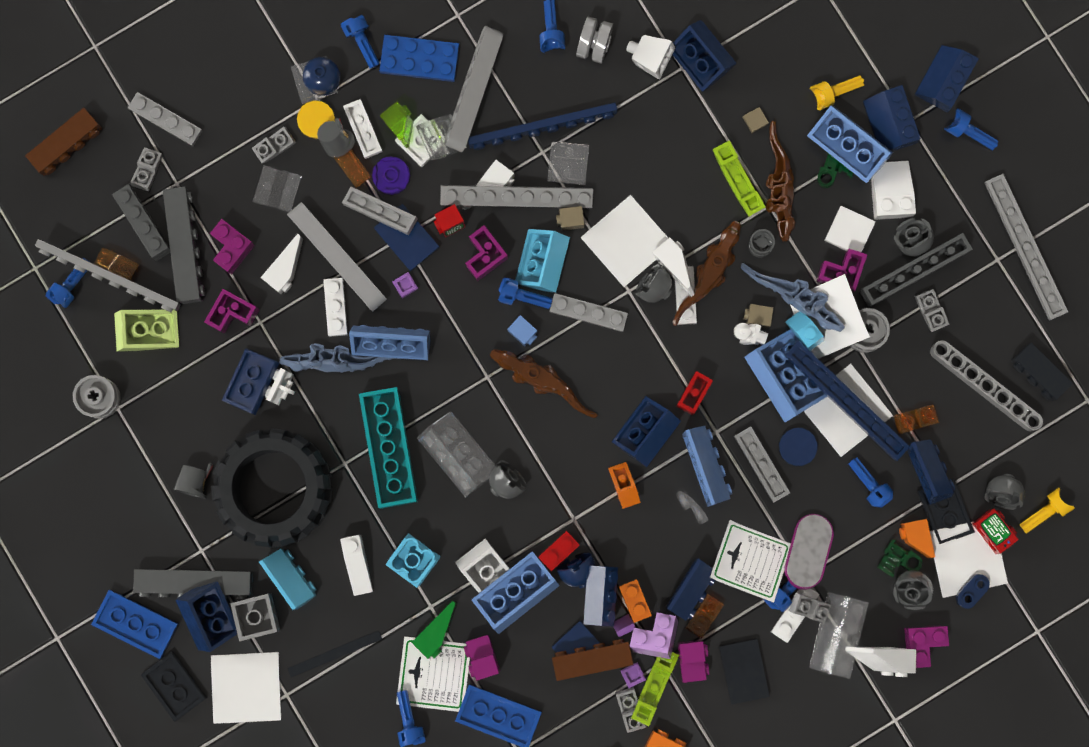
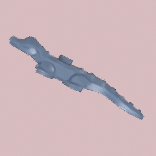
(800, 298)
(330, 360)

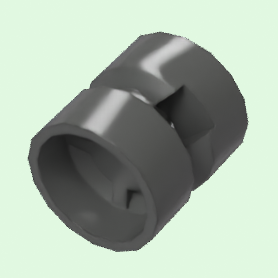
(761, 243)

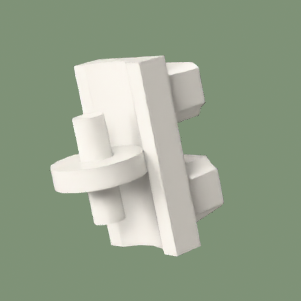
(750, 334)
(280, 387)

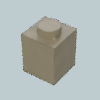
(570, 218)
(759, 315)

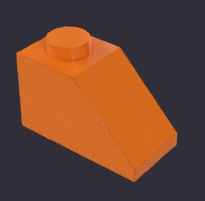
(624, 485)
(918, 536)

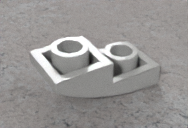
(274, 145)
(147, 169)
(931, 310)
(810, 607)
(627, 701)

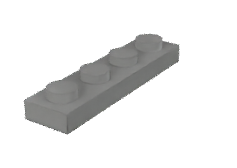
(165, 119)
(379, 210)
(588, 312)
(762, 464)

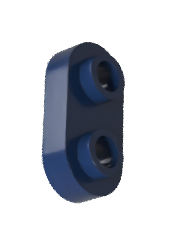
(972, 590)

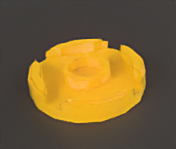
(312, 116)

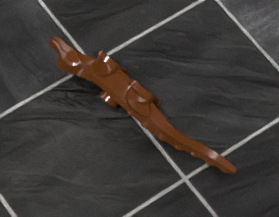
(781, 188)
(711, 272)
(541, 378)

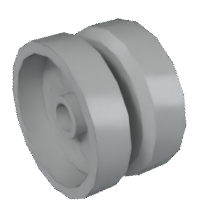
(597, 40)
(878, 331)
(85, 394)

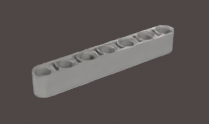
(473, 89)
(337, 256)
(995, 387)

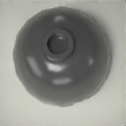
(914, 237)
(655, 286)
(506, 482)
(1005, 491)
(913, 590)

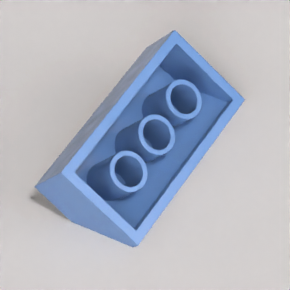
(849, 144)
(390, 342)
(515, 592)

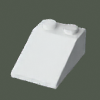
(893, 191)
(482, 565)
(886, 659)

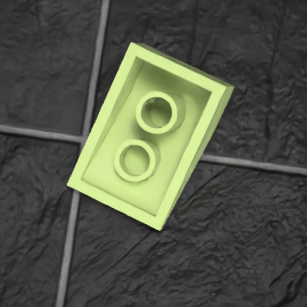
(146, 330)

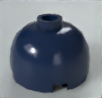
(321, 76)
(576, 571)

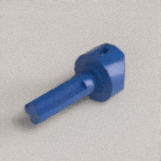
(356, 29)
(551, 37)
(961, 125)
(62, 292)
(509, 292)
(872, 485)
(782, 600)
(410, 733)

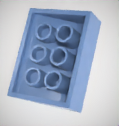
(781, 379)
(706, 466)

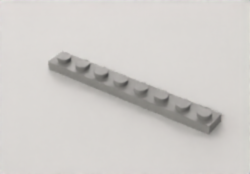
(516, 196)
(1026, 247)
(100, 273)

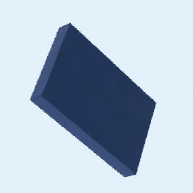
(410, 248)
(250, 381)

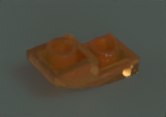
(353, 168)
(116, 263)
(916, 419)
(704, 616)

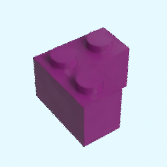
(235, 246)
(489, 254)
(851, 267)
(229, 307)
(922, 639)
(482, 657)
(692, 660)

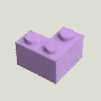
(656, 642)

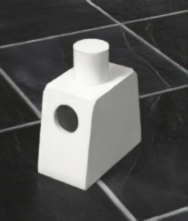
(651, 54)

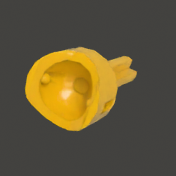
(826, 94)
(1047, 511)

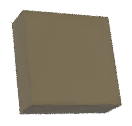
(755, 120)

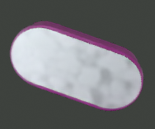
(808, 551)

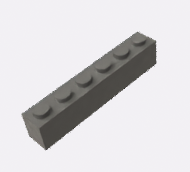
(183, 245)
(915, 270)
(181, 581)

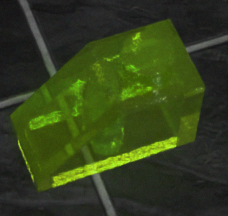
(399, 122)

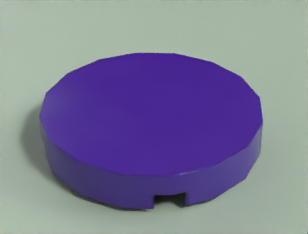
(391, 175)

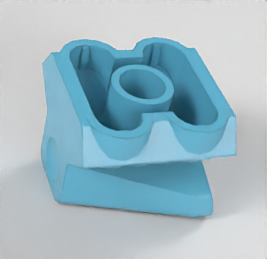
(413, 560)

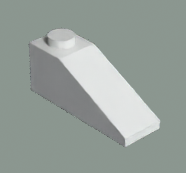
(496, 176)
(672, 259)
(283, 269)
(356, 564)

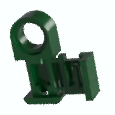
(835, 166)
(895, 557)

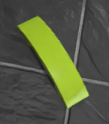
(738, 179)
(653, 689)

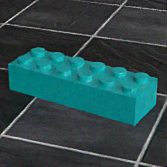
(388, 448)

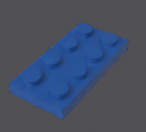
(419, 58)
(134, 624)
(498, 716)

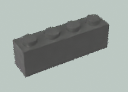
(141, 222)

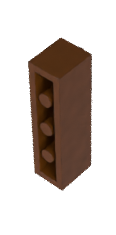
(63, 142)
(593, 660)

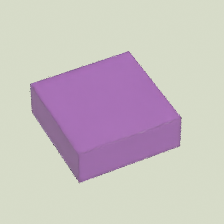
(405, 285)
(623, 625)
(633, 675)

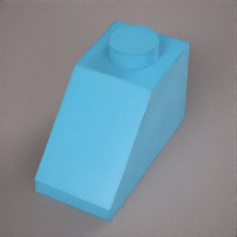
(805, 330)

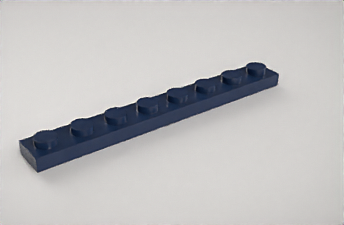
(534, 128)
(847, 400)

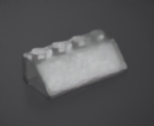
(457, 453)
(839, 631)

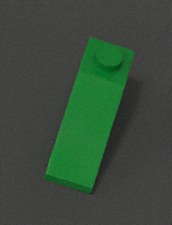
(434, 635)

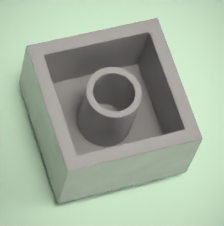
(255, 617)

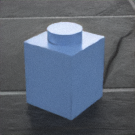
(523, 331)

